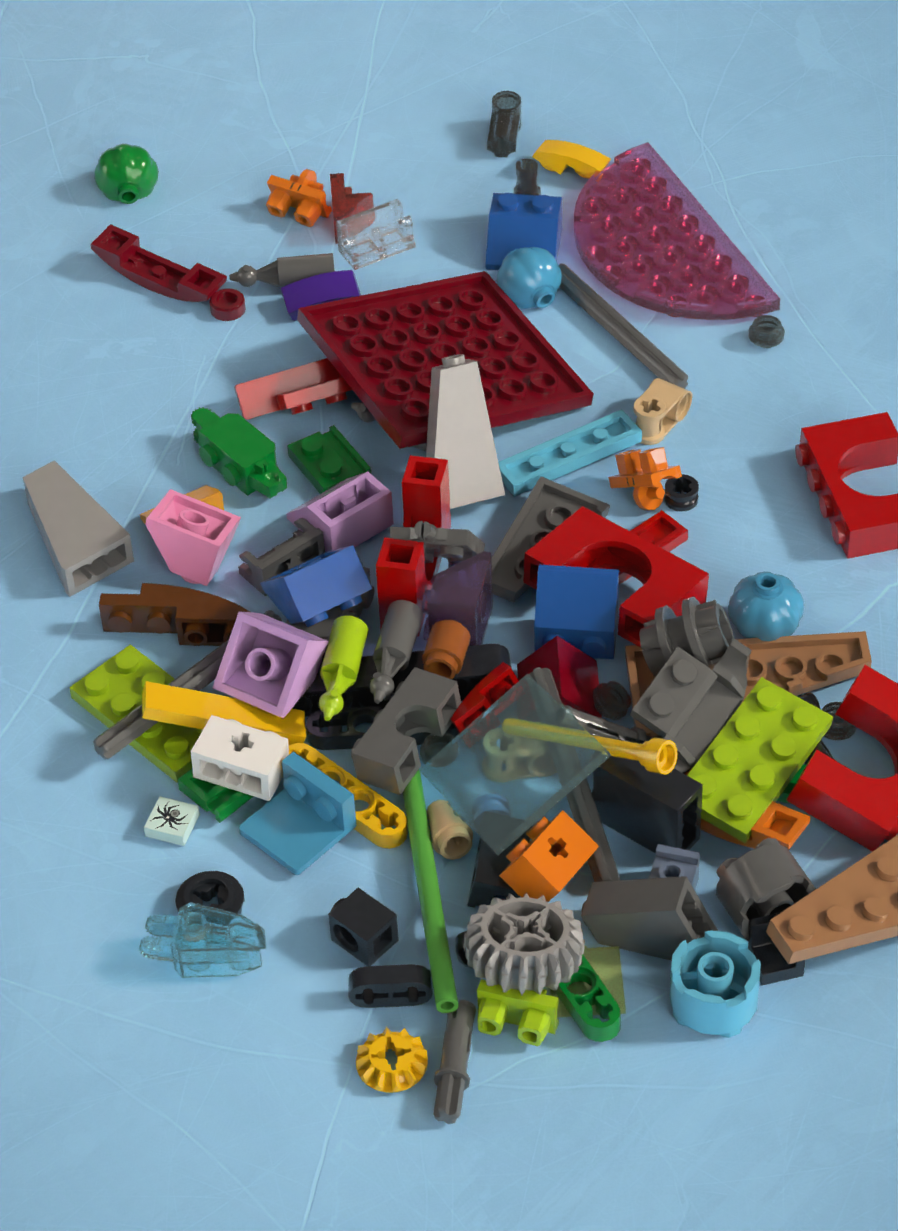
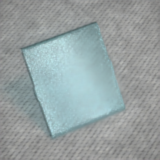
(514, 763)

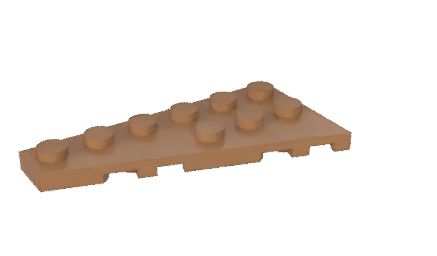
(790, 662)

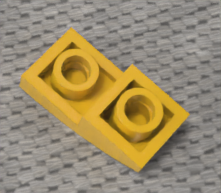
(558, 155)

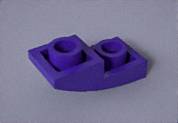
(319, 290)

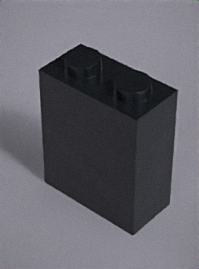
(648, 804)

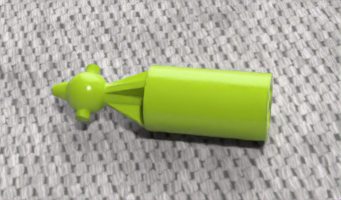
(341, 662)

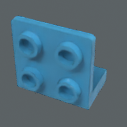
(303, 817)

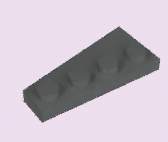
(541, 513)

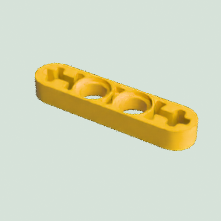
(366, 820)

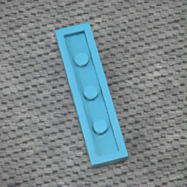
(569, 452)

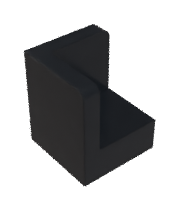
(773, 965)

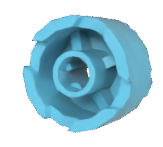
(714, 984)

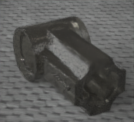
(504, 123)

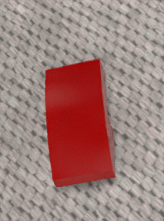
(484, 695)

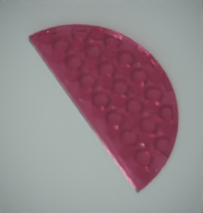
(660, 246)

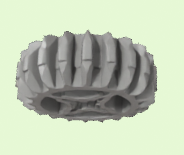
(524, 943)

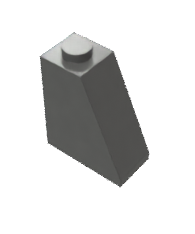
(646, 914)

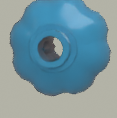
(530, 277)
(766, 606)

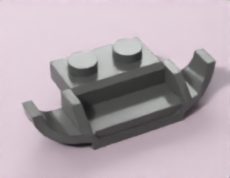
(694, 702)

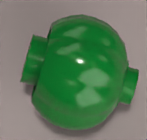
(126, 173)

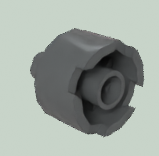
(761, 883)

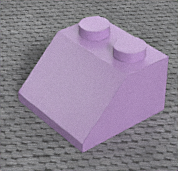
(269, 663)

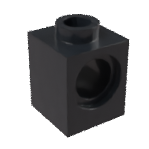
(363, 926)

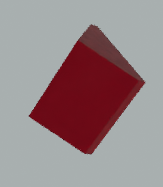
(572, 671)

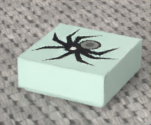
(171, 821)

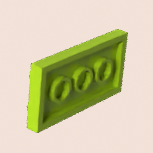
(117, 690)
(757, 756)

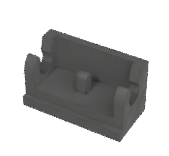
(285, 556)

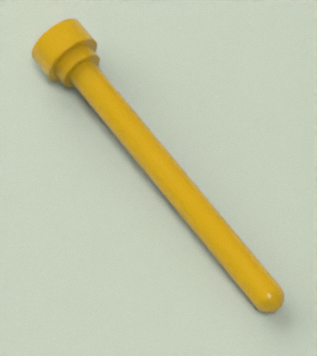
(655, 755)

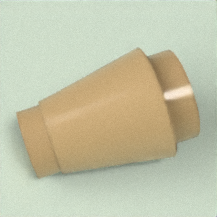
(448, 832)

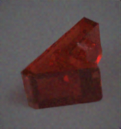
(344, 202)

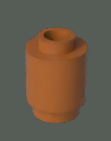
(446, 648)

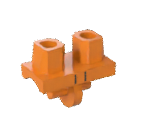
(301, 193)
(644, 473)

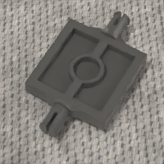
(451, 544)

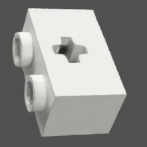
(239, 757)

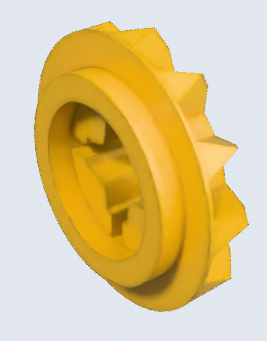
(376, 1071)

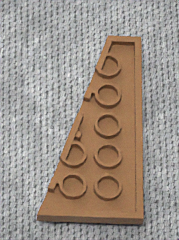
(845, 911)

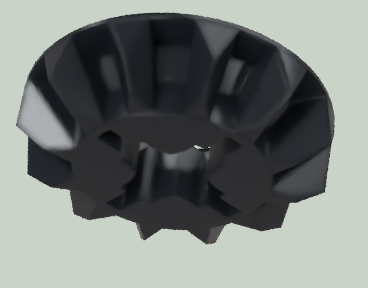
(208, 885)

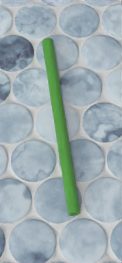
(430, 897)

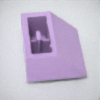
(348, 511)

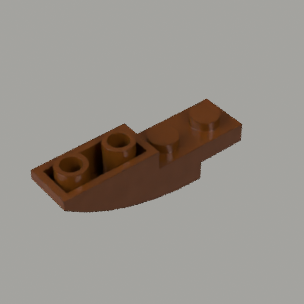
(163, 608)

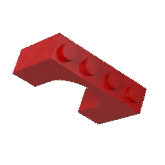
(834, 451)
(596, 542)
(401, 563)
(841, 798)

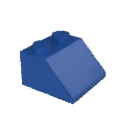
(522, 222)
(319, 585)
(578, 608)

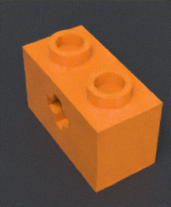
(549, 859)

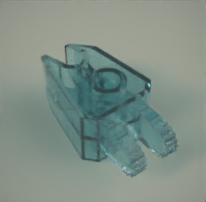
(205, 942)

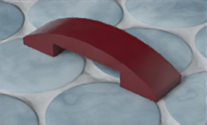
(153, 272)

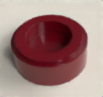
(227, 304)

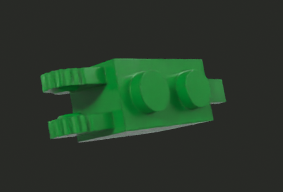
(238, 452)

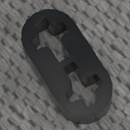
(390, 986)

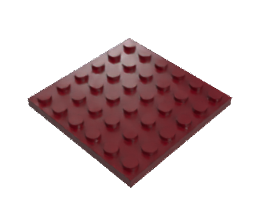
(396, 336)

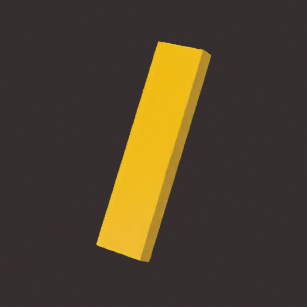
(194, 709)

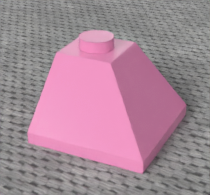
(191, 535)

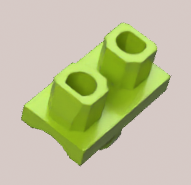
(531, 1012)

